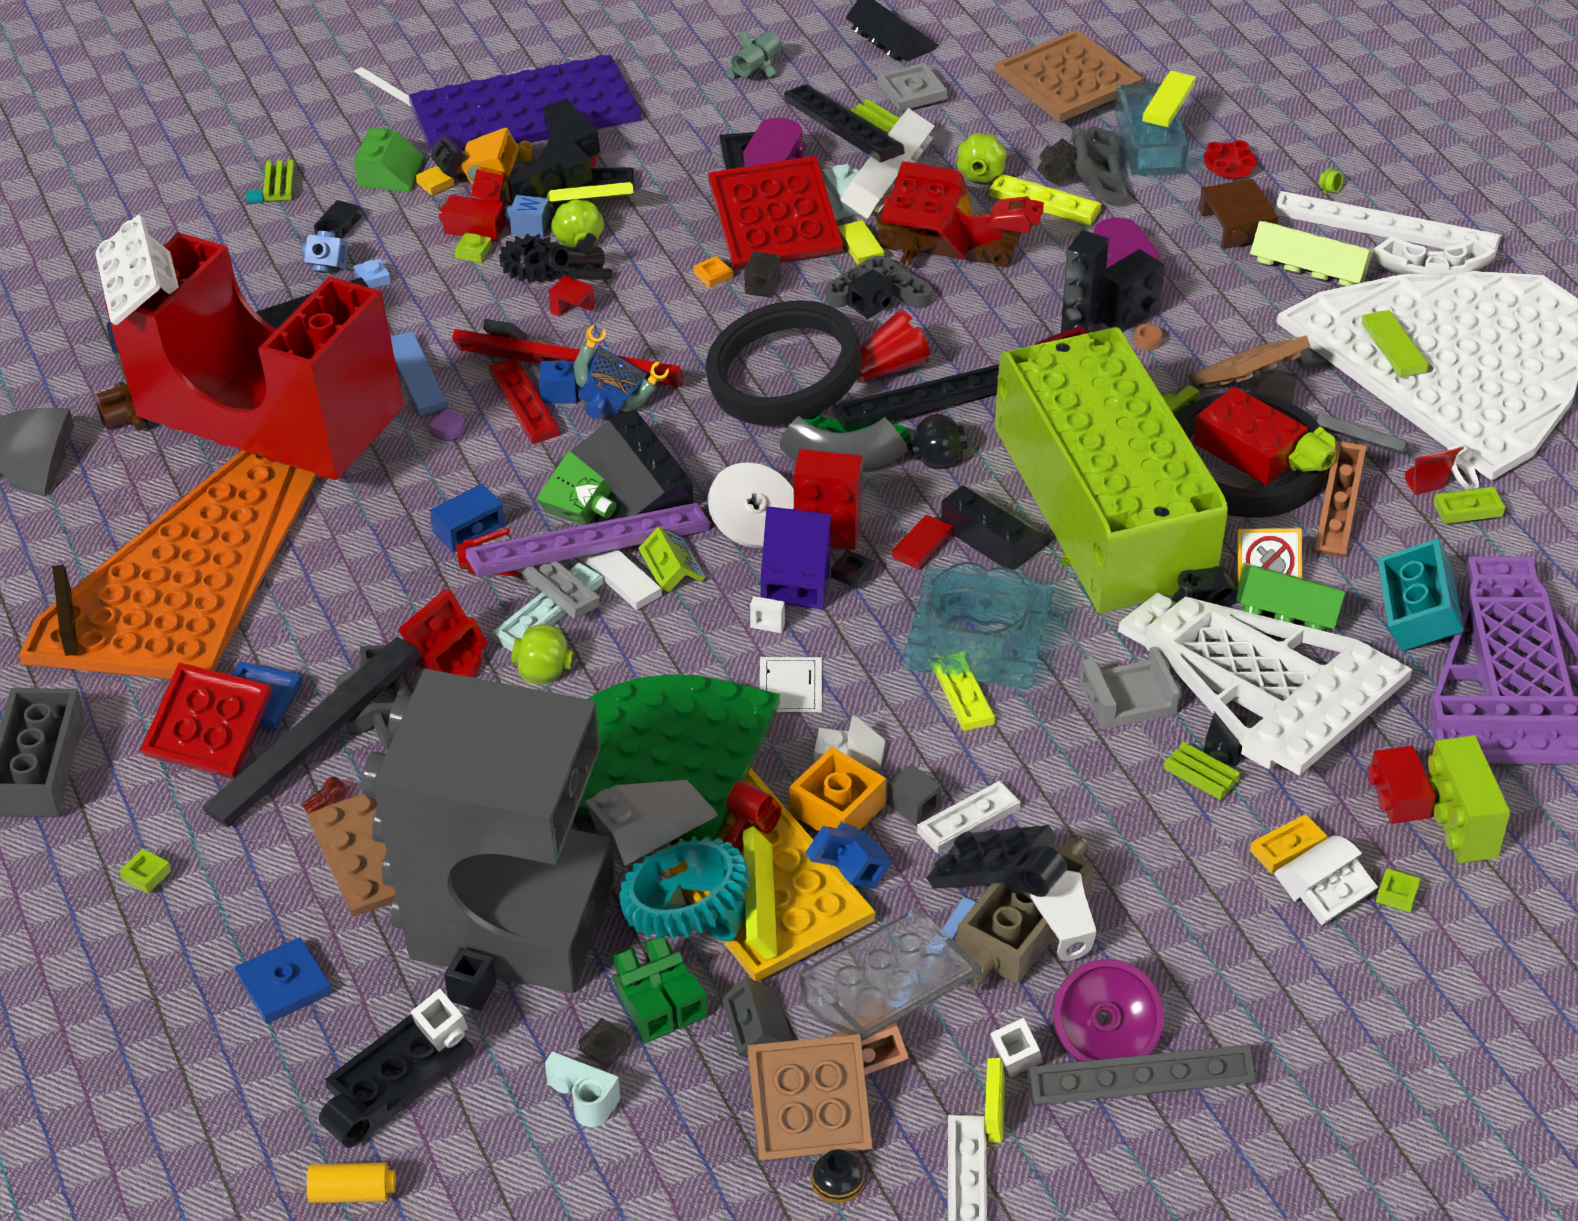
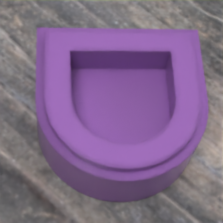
(447, 425)

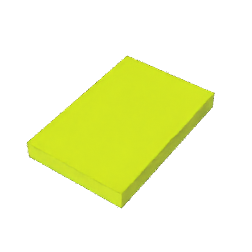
(590, 192)

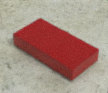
(922, 541)

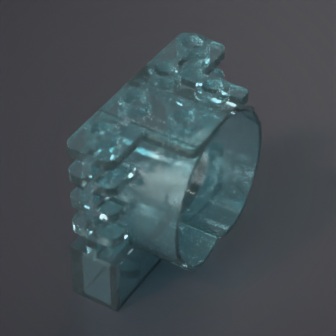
(987, 598)

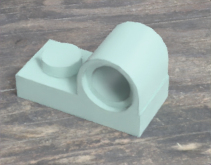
(585, 1085)

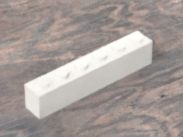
(878, 179)

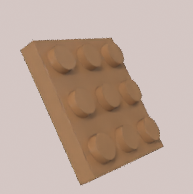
(1246, 363)
(809, 1097)

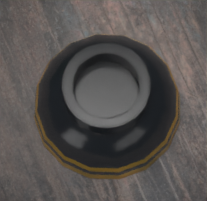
(838, 1177)

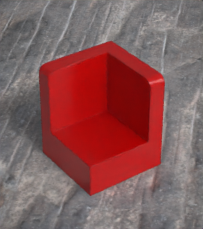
(569, 292)

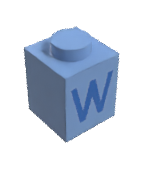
(528, 215)

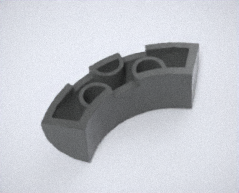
(876, 444)

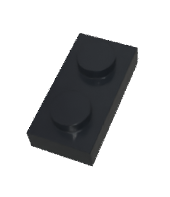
(447, 155)

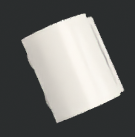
(1327, 878)

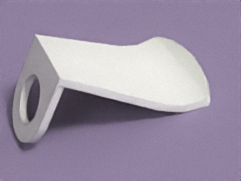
(1068, 915)

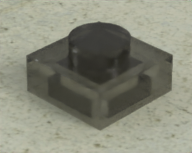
(604, 1042)

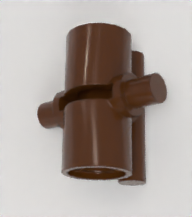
(117, 408)

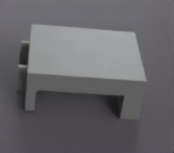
(1130, 691)

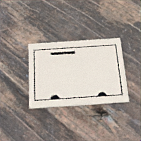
(796, 681)

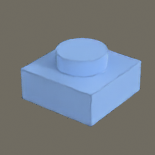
(373, 273)

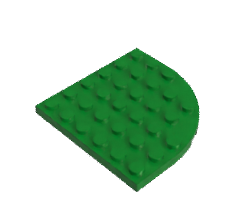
(677, 732)

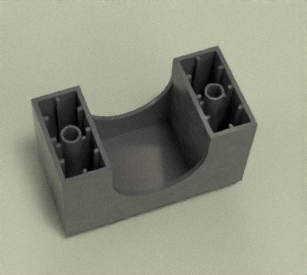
(481, 823)

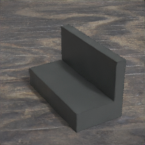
(755, 1015)

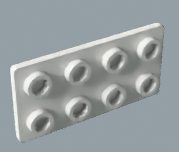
(133, 269)

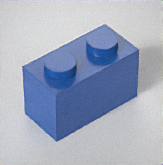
(467, 516)

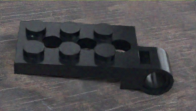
(1001, 856)
(354, 1118)

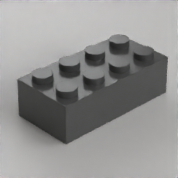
(38, 749)

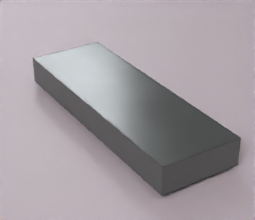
(1363, 434)

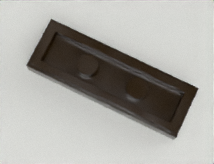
(65, 610)

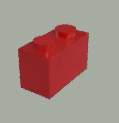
(1401, 784)

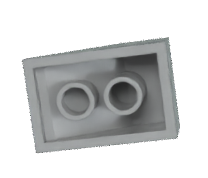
(647, 815)

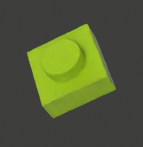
(473, 247)
(145, 871)
(1398, 890)

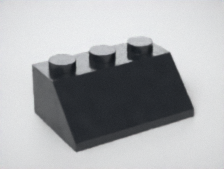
(888, 30)
(992, 528)

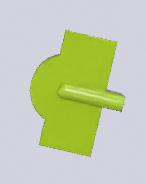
(1314, 451)

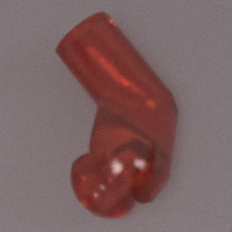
(332, 791)

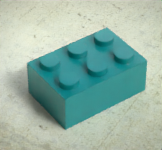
(1420, 594)

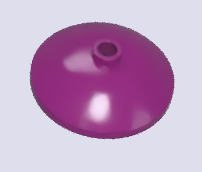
(1120, 992)

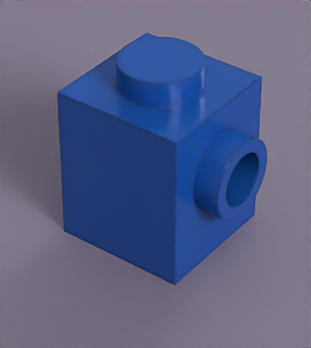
(558, 382)

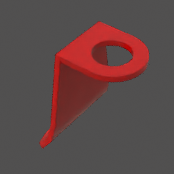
(1431, 471)

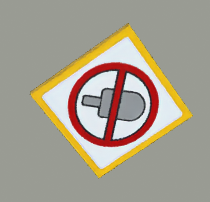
(1271, 549)

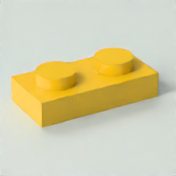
(1287, 843)

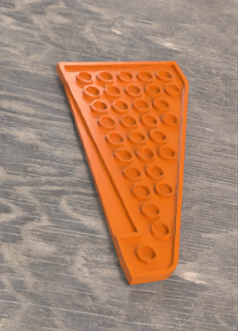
(180, 580)

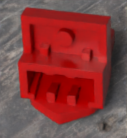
(446, 637)

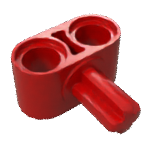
(750, 808)

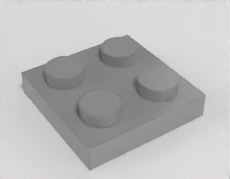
(912, 86)

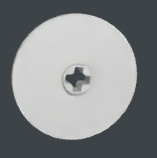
(733, 491)

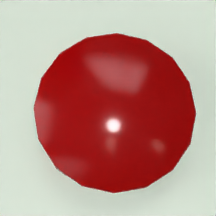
(1230, 159)

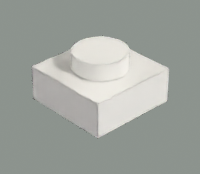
(767, 614)

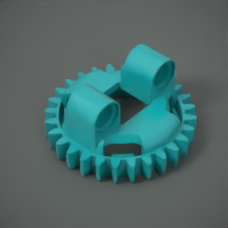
(660, 905)

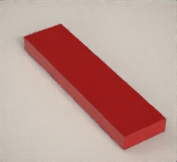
(524, 401)

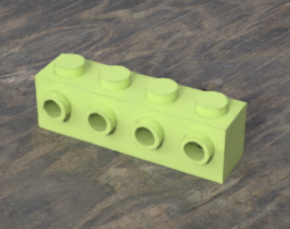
(1311, 252)

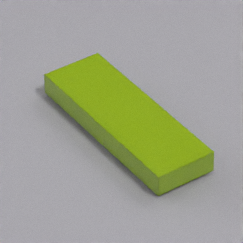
(1394, 343)

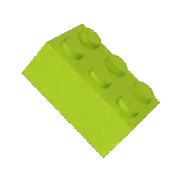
(1467, 799)

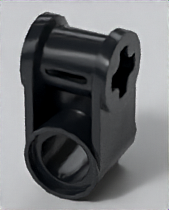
(1207, 585)

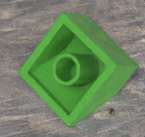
(387, 161)

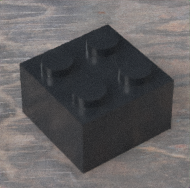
(1132, 290)

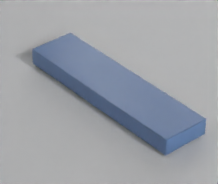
(417, 375)

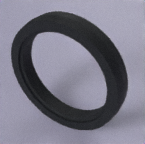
(772, 319)
(1266, 501)

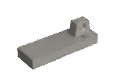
(561, 587)

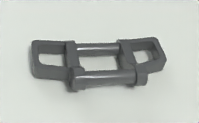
(1105, 185)
(375, 713)

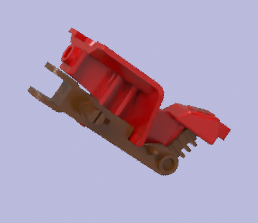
(934, 216)

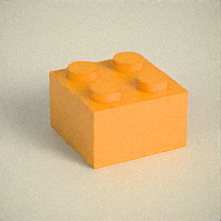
(837, 792)

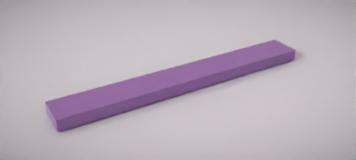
(584, 540)

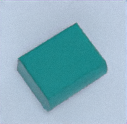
(254, 196)

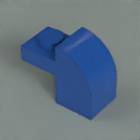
(852, 852)

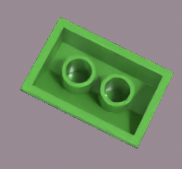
(1289, 597)

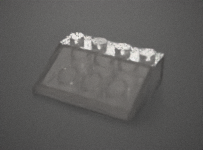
(885, 975)

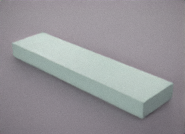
(541, 610)

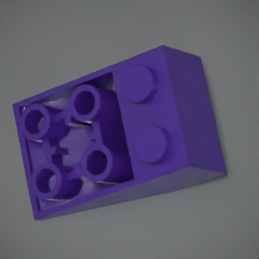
(796, 557)

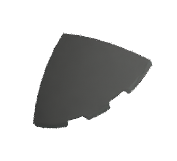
(34, 447)

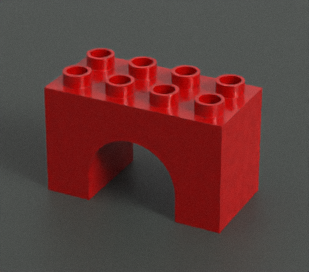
(287, 393)

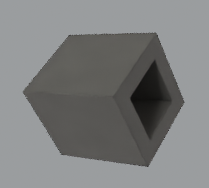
(914, 794)

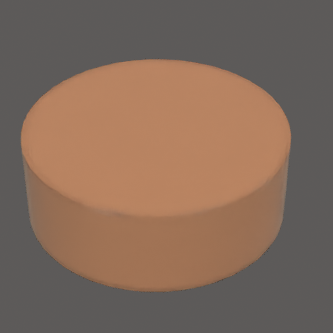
(1148, 337)

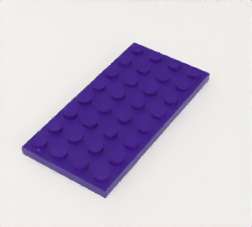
(518, 98)

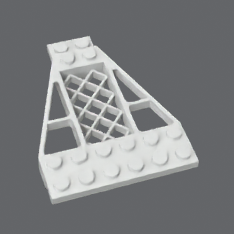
(1309, 717)

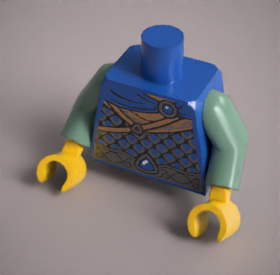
(609, 381)

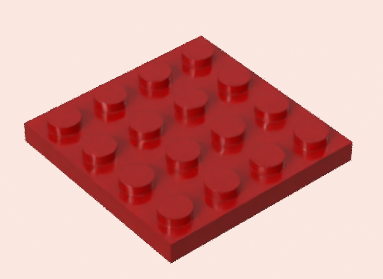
(775, 211)

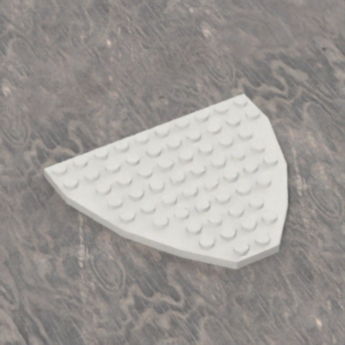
(1493, 347)

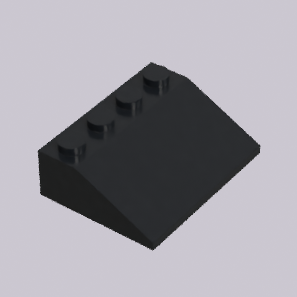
(634, 467)

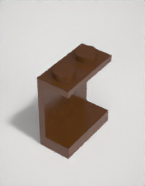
(1238, 209)

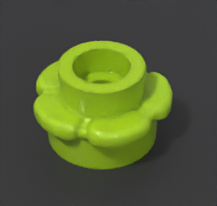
(1331, 181)

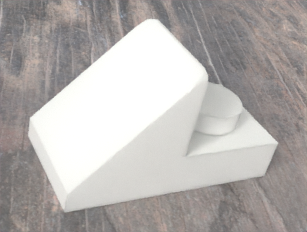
(858, 743)

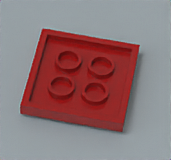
(206, 720)

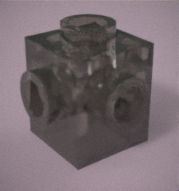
(1058, 162)

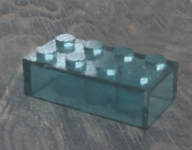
(1149, 146)

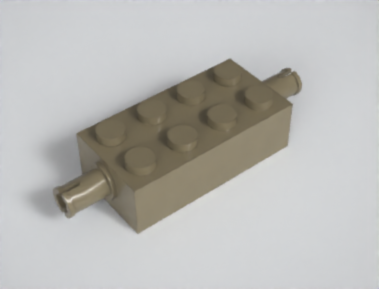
(1006, 928)

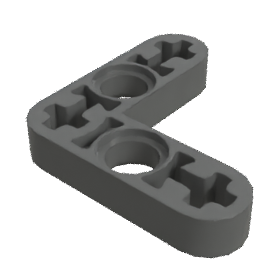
(913, 291)

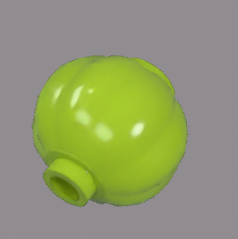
(981, 158)
(575, 220)
(541, 654)

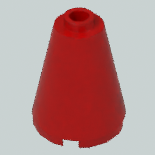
(893, 348)

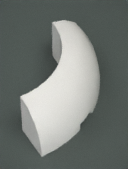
(1414, 259)

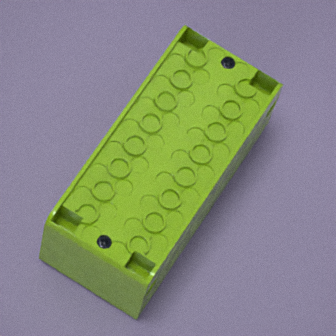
(1108, 466)

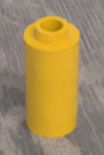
(350, 1182)

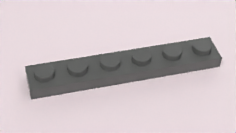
(1141, 1075)

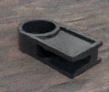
(338, 218)

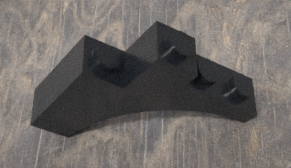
(564, 157)

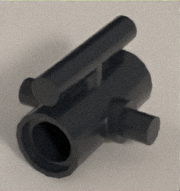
(580, 260)

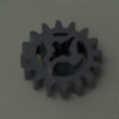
(527, 257)

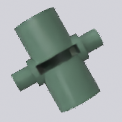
(755, 54)

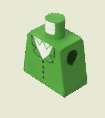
(576, 492)

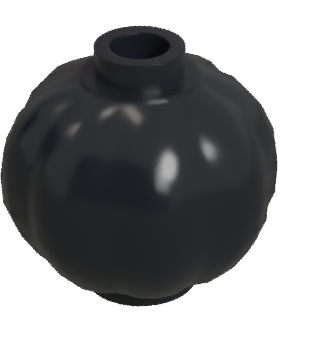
(938, 442)

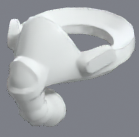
(1464, 461)

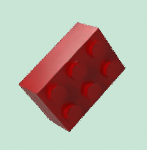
(1248, 435)
(831, 486)

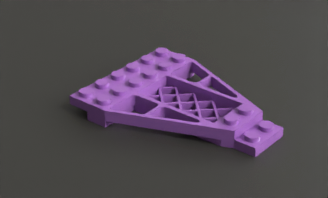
(1509, 724)

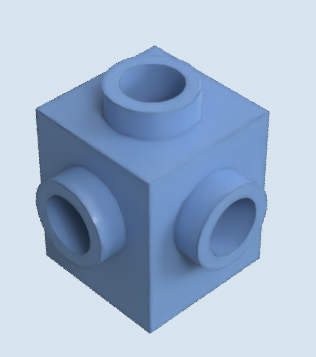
(325, 252)

